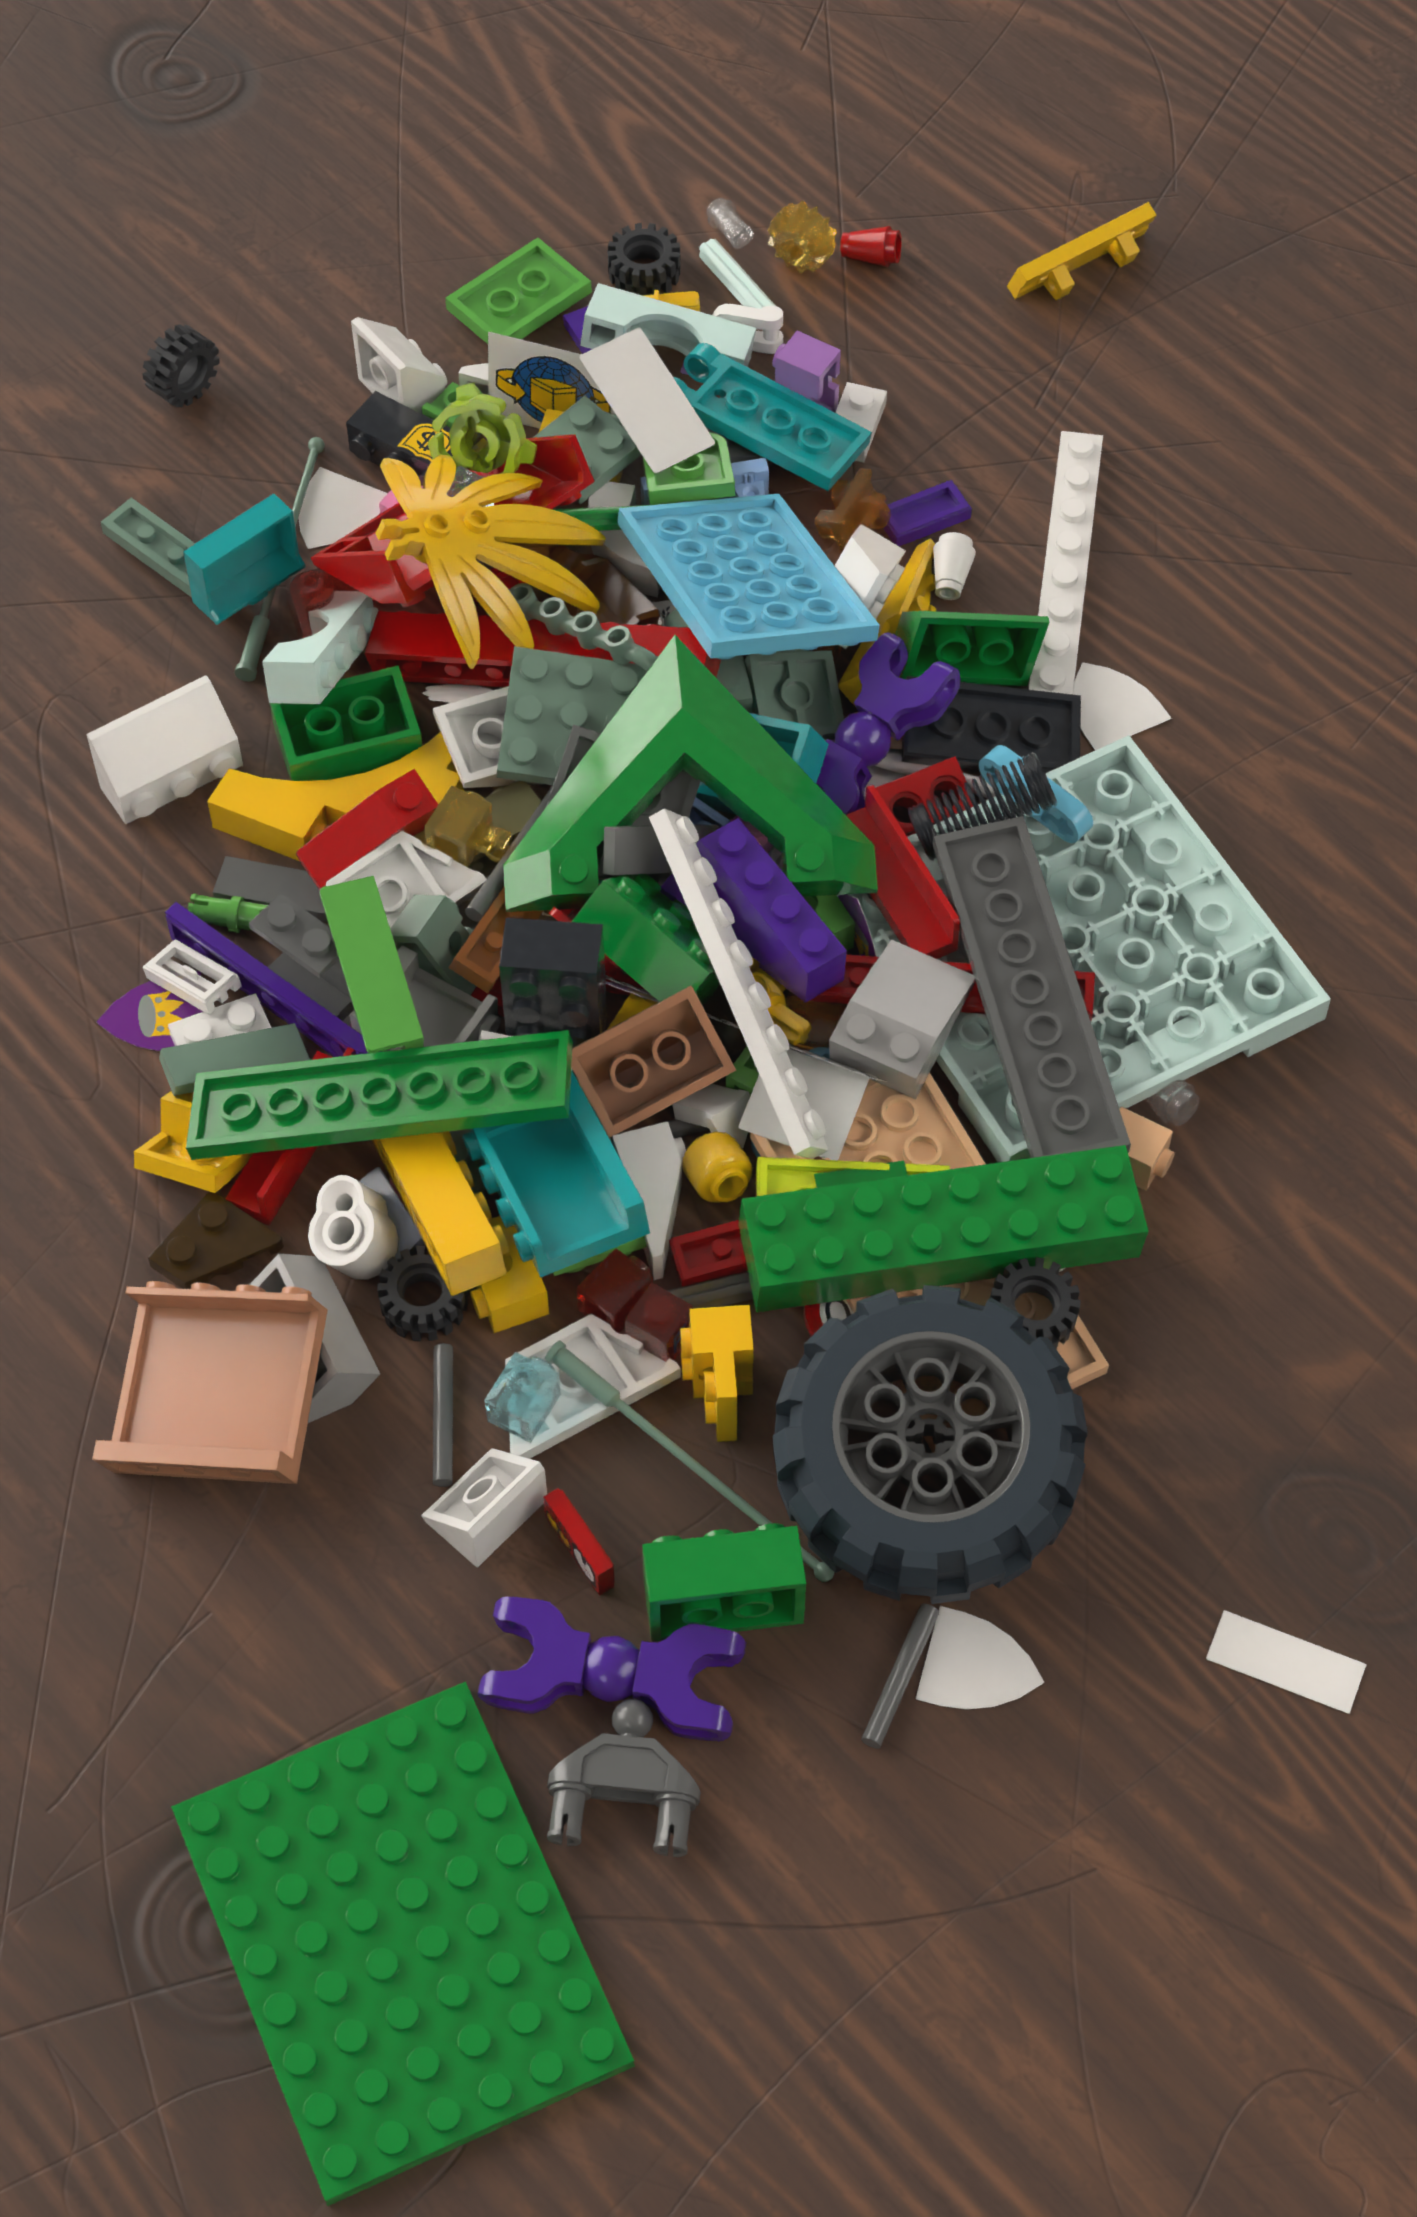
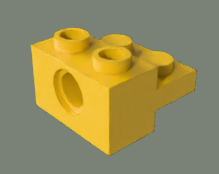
(719, 1362)

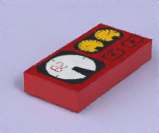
(579, 1541)

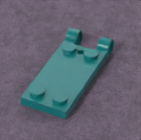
(771, 418)

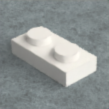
(864, 407)
(226, 1020)

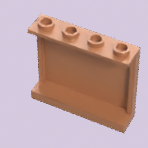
(216, 1383)

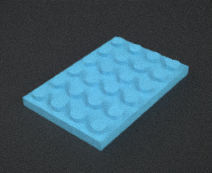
(747, 576)

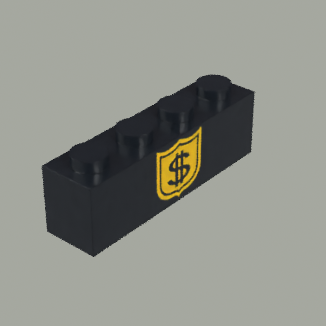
(392, 431)

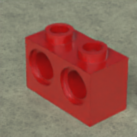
(921, 786)

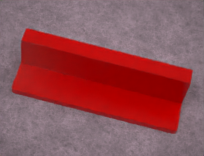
(906, 888)
(271, 1176)

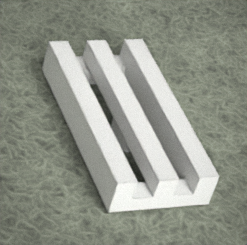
(186, 982)

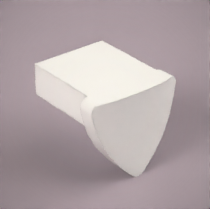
(716, 1109)

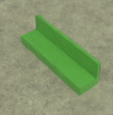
(371, 965)

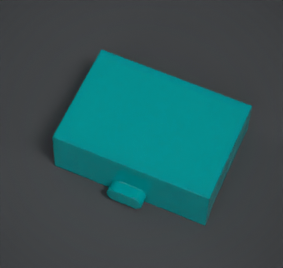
(243, 559)

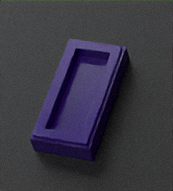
(926, 513)

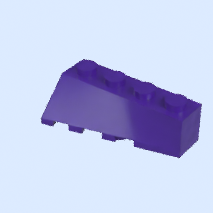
(769, 913)

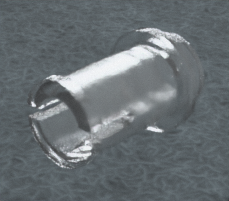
(723, 216)

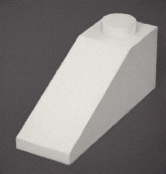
(656, 1170)

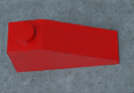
(394, 808)

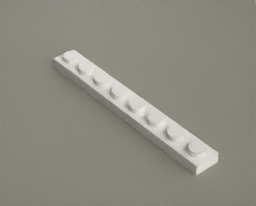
(1067, 560)
(745, 995)

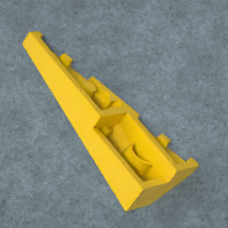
(908, 595)

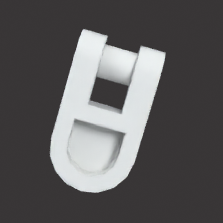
(766, 319)

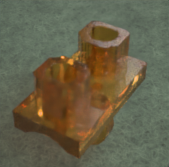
(855, 505)

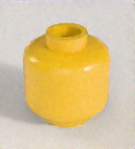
(717, 1167)

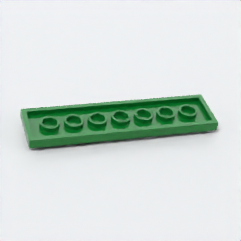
(381, 1095)

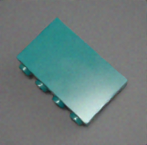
(559, 1186)

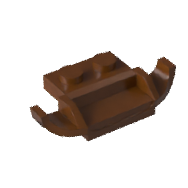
(617, 596)

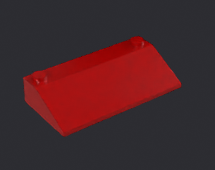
(361, 557)

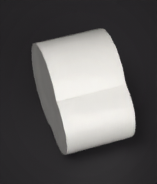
(352, 1228)

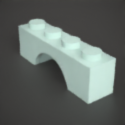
(664, 324)
(311, 666)

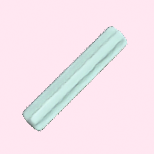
(732, 275)

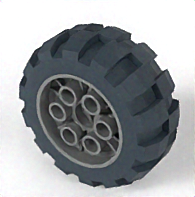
(931, 1541)

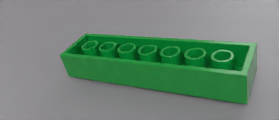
(940, 1227)

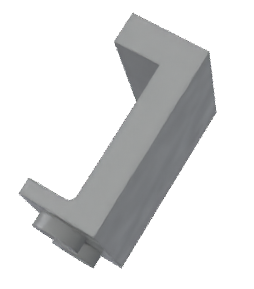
(442, 1009)

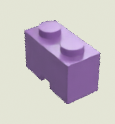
(808, 369)

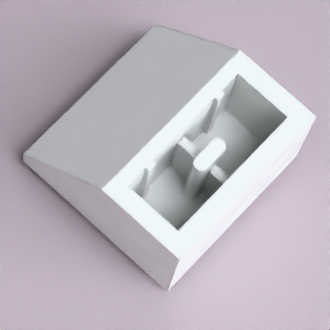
(870, 567)

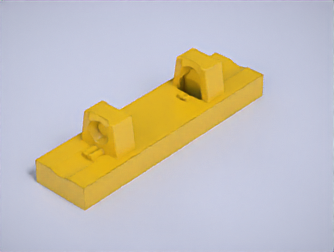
(1054, 267)

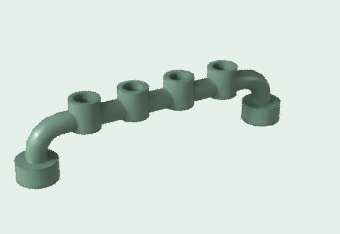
(583, 626)

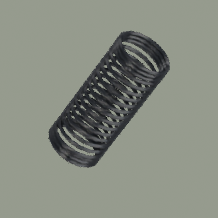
(1037, 785)

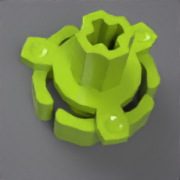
(482, 417)

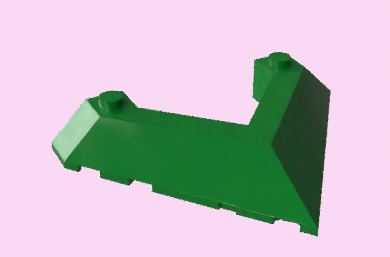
(691, 723)

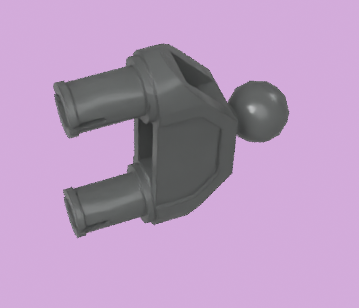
(624, 1770)

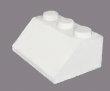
(164, 750)

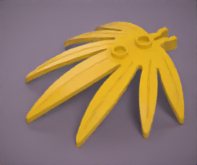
(457, 531)

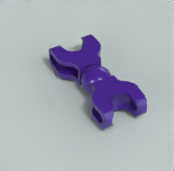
(885, 710)
(612, 1668)

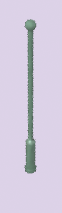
(246, 669)
(610, 1397)

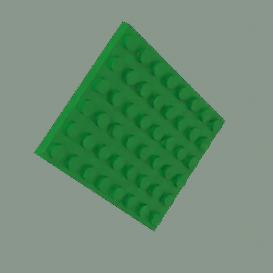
(400, 1942)

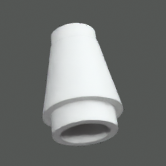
(952, 564)

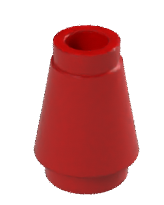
(872, 245)

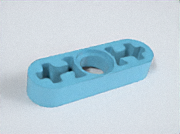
(1067, 820)

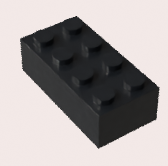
(553, 978)

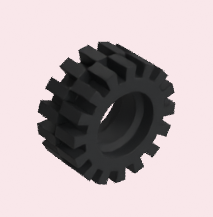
(644, 244)
(181, 365)
(1047, 1283)
(417, 1318)

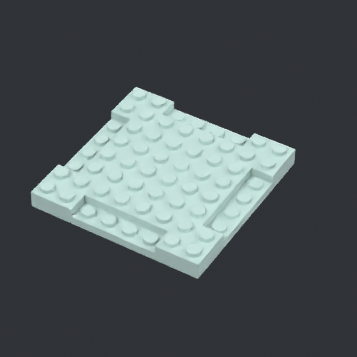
(1163, 922)

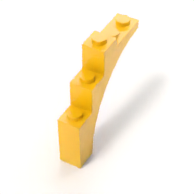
(291, 813)

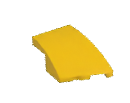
(167, 1152)

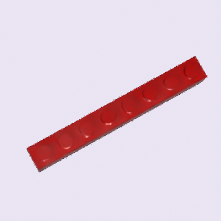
(431, 654)

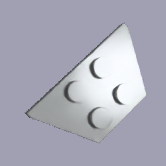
(411, 868)
(612, 1356)

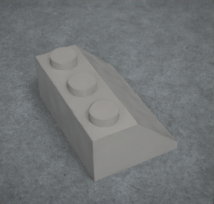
(344, 1359)

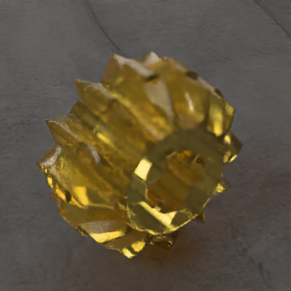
(802, 237)

